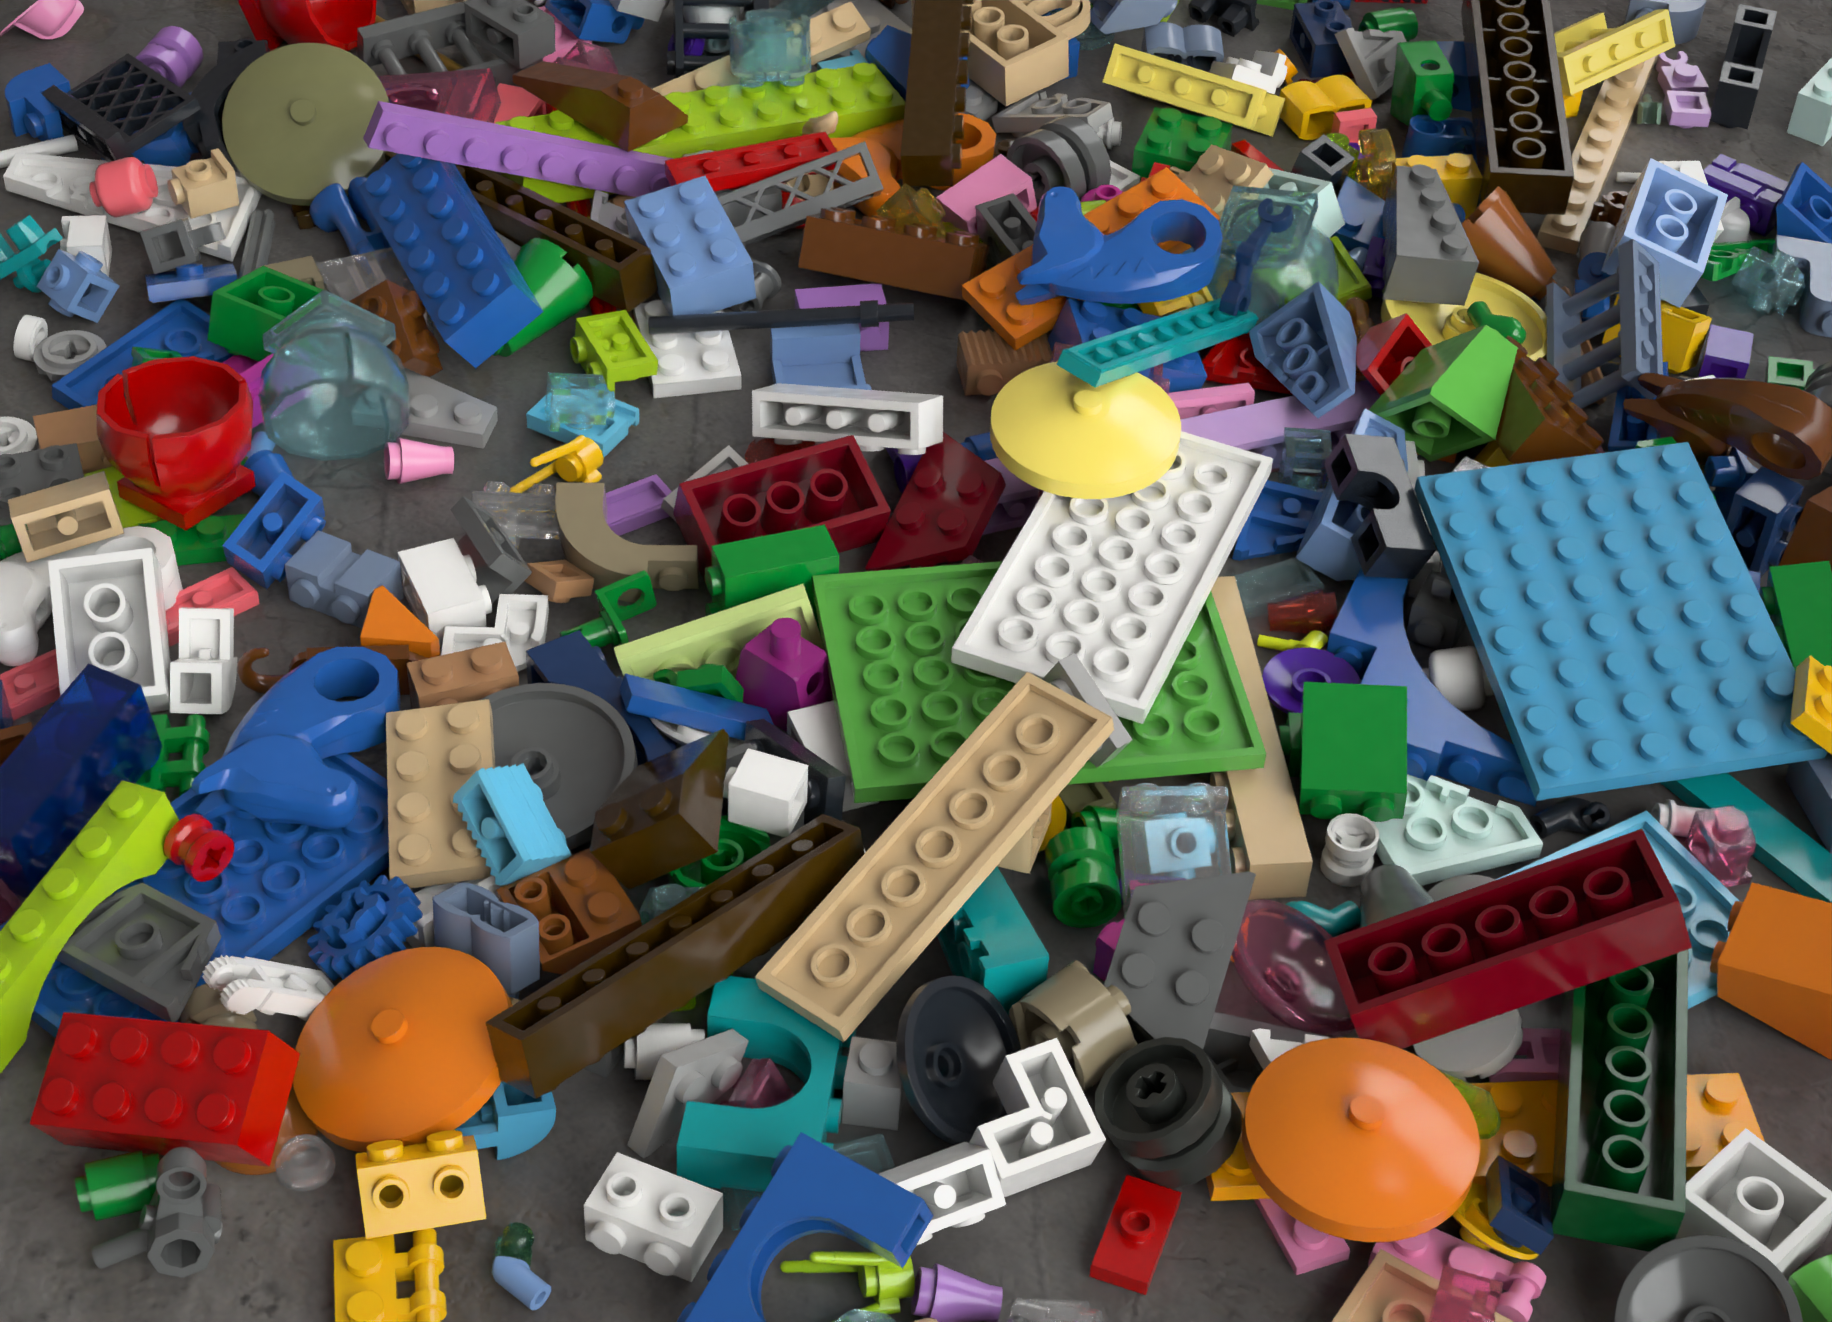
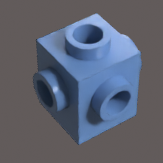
(77, 285)

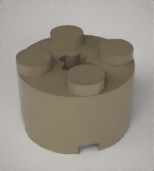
(1082, 1017)

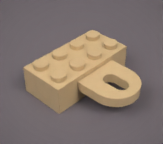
(1018, 48)

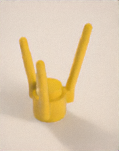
(574, 462)

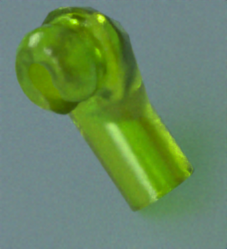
(1481, 1105)

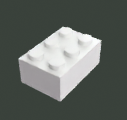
(112, 617)

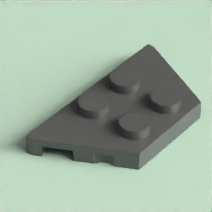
(144, 948)
(1178, 952)

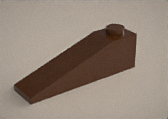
(604, 102)

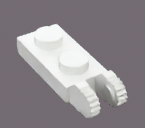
(266, 986)

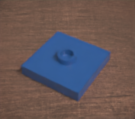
(189, 281)

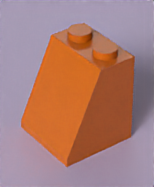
(1780, 964)

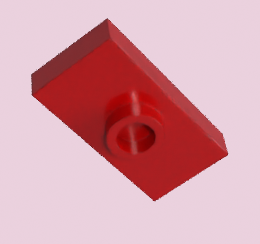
(1135, 1234)

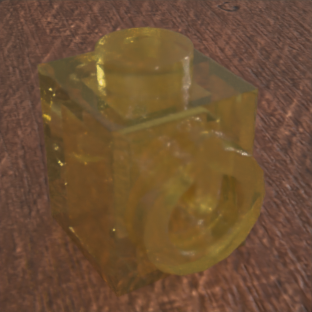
(914, 207)

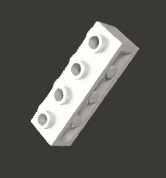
(830, 413)

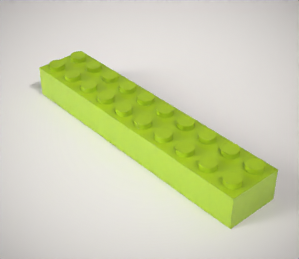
(739, 117)

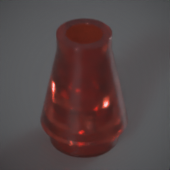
(1303, 613)

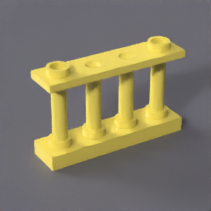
(1593, 52)
(1194, 89)

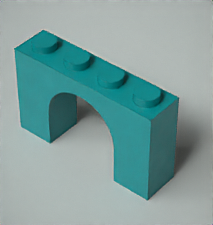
(742, 1143)

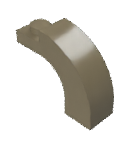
(609, 558)

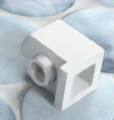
(88, 235)

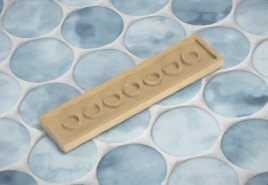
(934, 856)

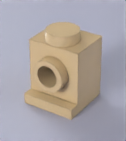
(204, 185)

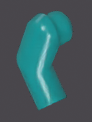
(1333, 921)

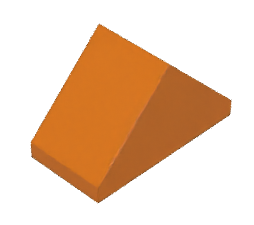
(393, 624)

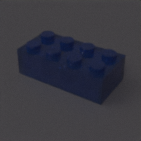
(68, 769)

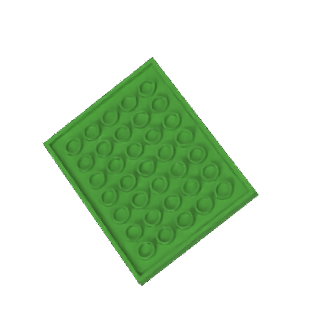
(912, 708)

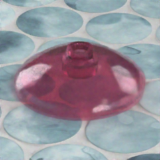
(1289, 969)

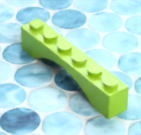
(111, 851)

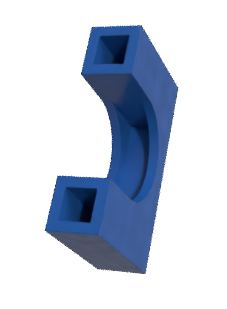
(808, 1195)

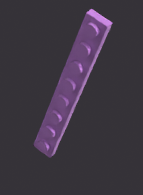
(514, 150)

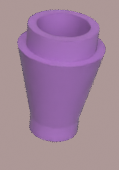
(954, 1296)

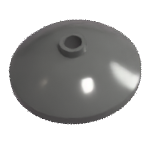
(1706, 1282)

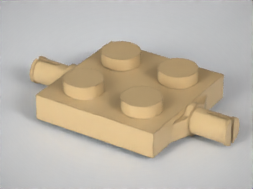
(1218, 172)

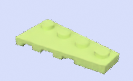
(717, 636)

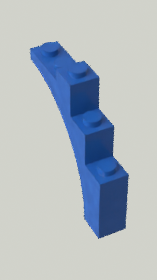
(1439, 735)

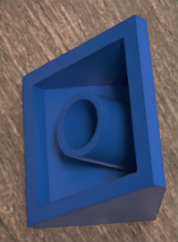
(1805, 207)

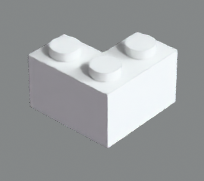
(1046, 1122)

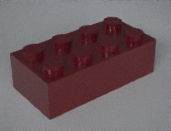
(785, 494)

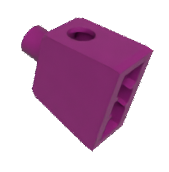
(783, 671)

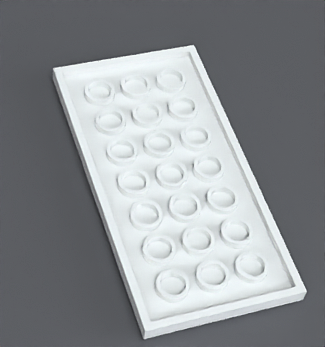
(1116, 577)

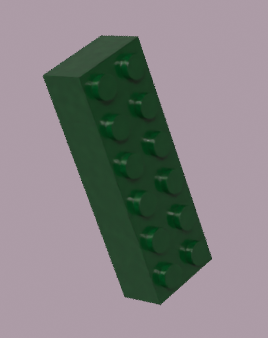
(1623, 1108)

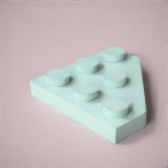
(1453, 833)

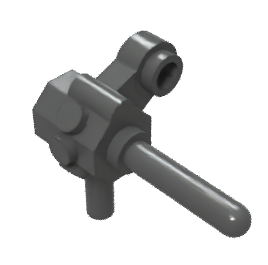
(178, 1223)

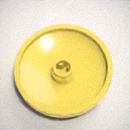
(1446, 321)
(1084, 437)

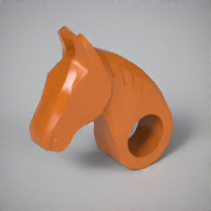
(885, 149)

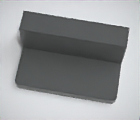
(492, 552)

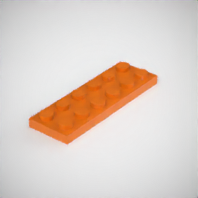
(995, 289)

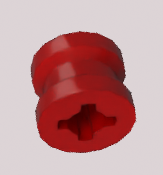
(198, 847)

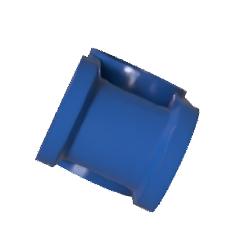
(1439, 137)

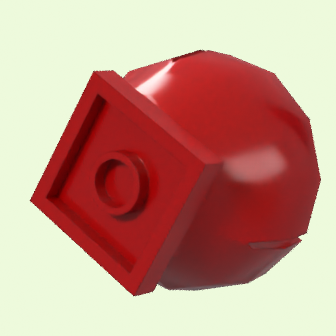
(308, 21)
(180, 438)

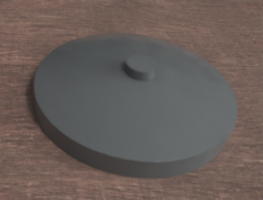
(570, 746)

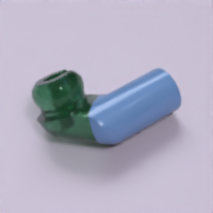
(512, 1266)

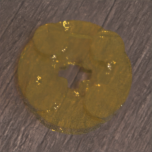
(1376, 165)

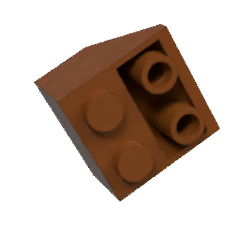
(577, 910)

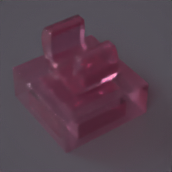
(759, 1087)

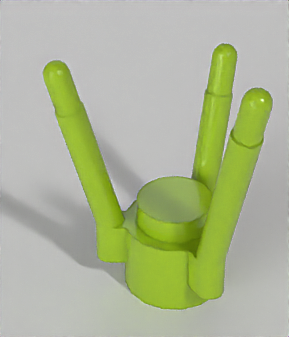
(875, 1274)

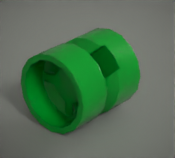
(1082, 877)

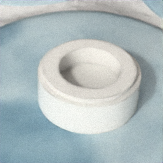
(28, 335)

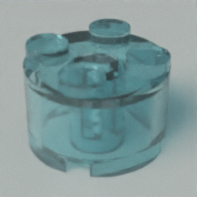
(770, 47)

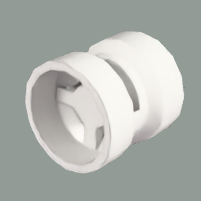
(1349, 849)

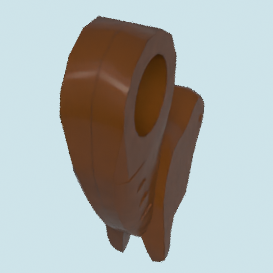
(1763, 420)

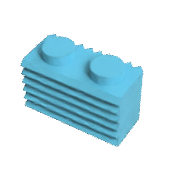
(510, 823)

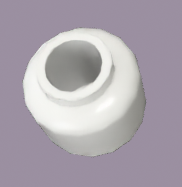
(1459, 677)

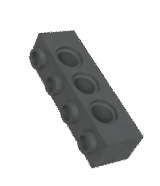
(1006, 227)

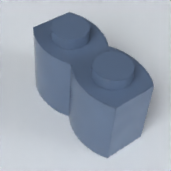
(1191, 45)
(491, 931)

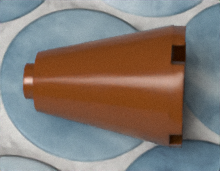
(1508, 246)

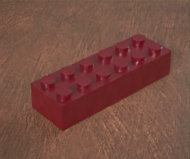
(1509, 942)

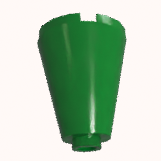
(556, 286)

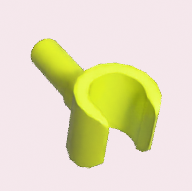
(1314, 639)

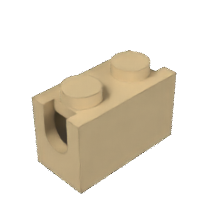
(65, 517)

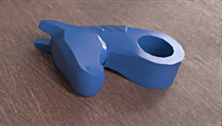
(1120, 267)
(279, 746)

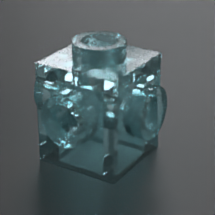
(1769, 281)

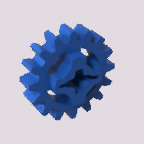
(364, 926)

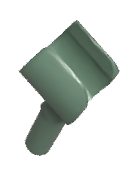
(1649, 111)

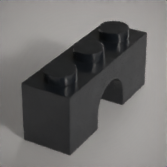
(1394, 534)

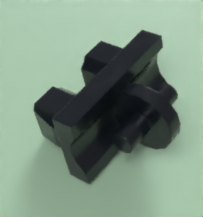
(1232, 14)

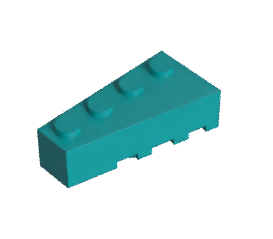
(995, 943)

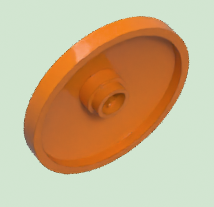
(400, 1048)
(1360, 1139)

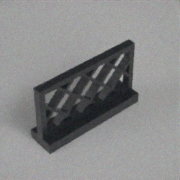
(98, 127)

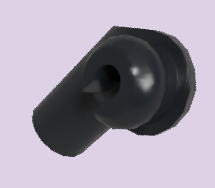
(1571, 815)

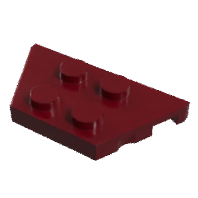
(940, 509)

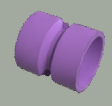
(172, 54)

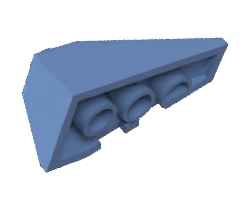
(1310, 349)
(1329, 533)

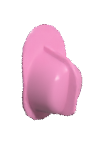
(48, 18)

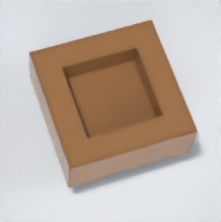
(560, 580)

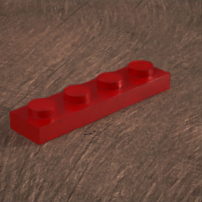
(750, 163)

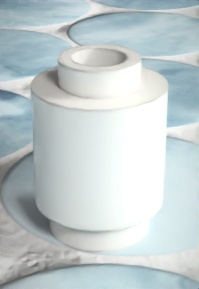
(659, 1038)

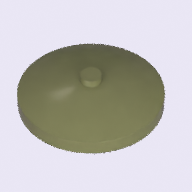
(302, 120)

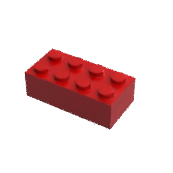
(166, 1087)

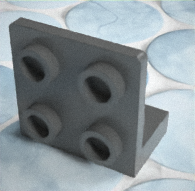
(36, 471)

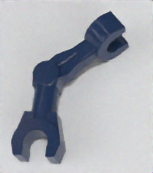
(1238, 290)

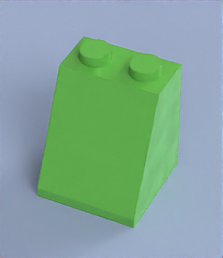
(1451, 393)

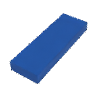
(688, 707)

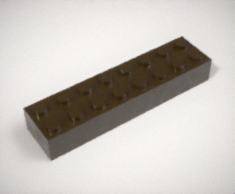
(1518, 103)

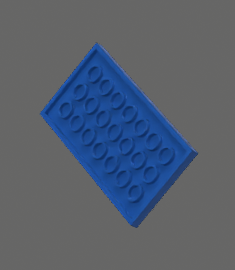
(261, 900)

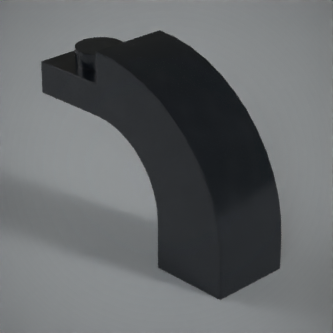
(211, 93)

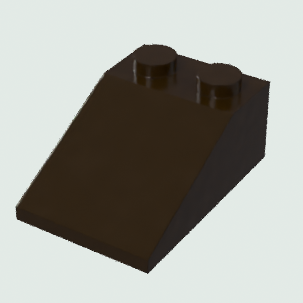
(664, 813)

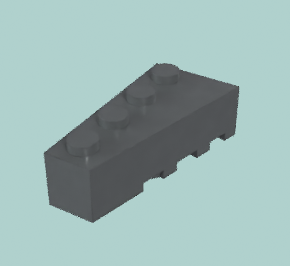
(1424, 241)

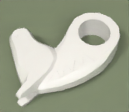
(27, 593)

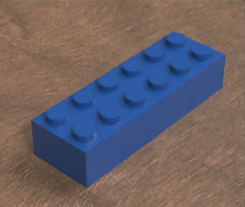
(450, 254)

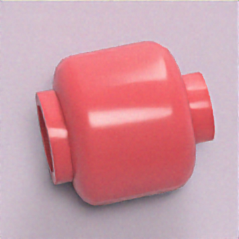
(124, 187)

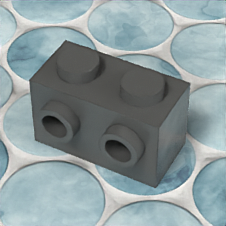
(511, 30)

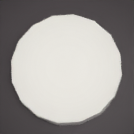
(1476, 1048)

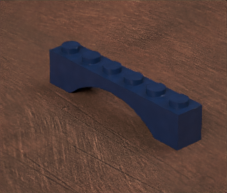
(578, 664)

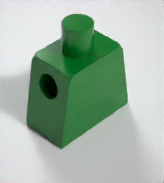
(1424, 88)

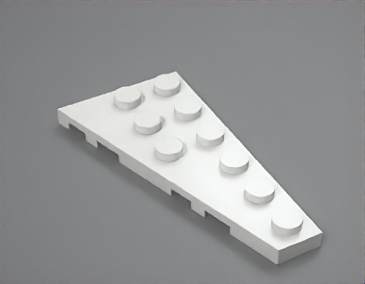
(67, 181)

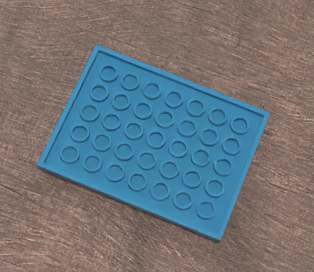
(1615, 620)

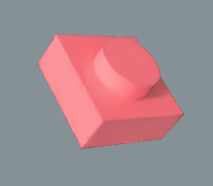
(1353, 121)

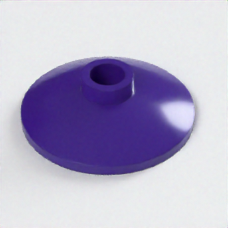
(1291, 668)

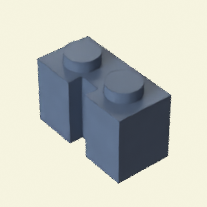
(338, 581)

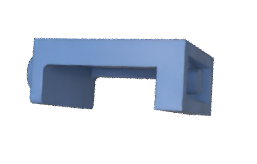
(817, 356)

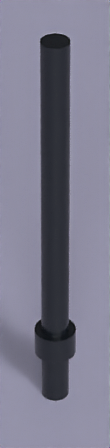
(868, 314)

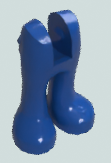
(334, 212)

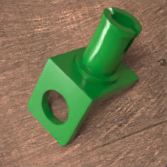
(608, 627)

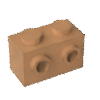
(461, 676)

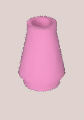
(416, 460)

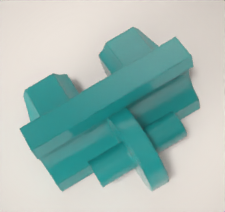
(31, 244)

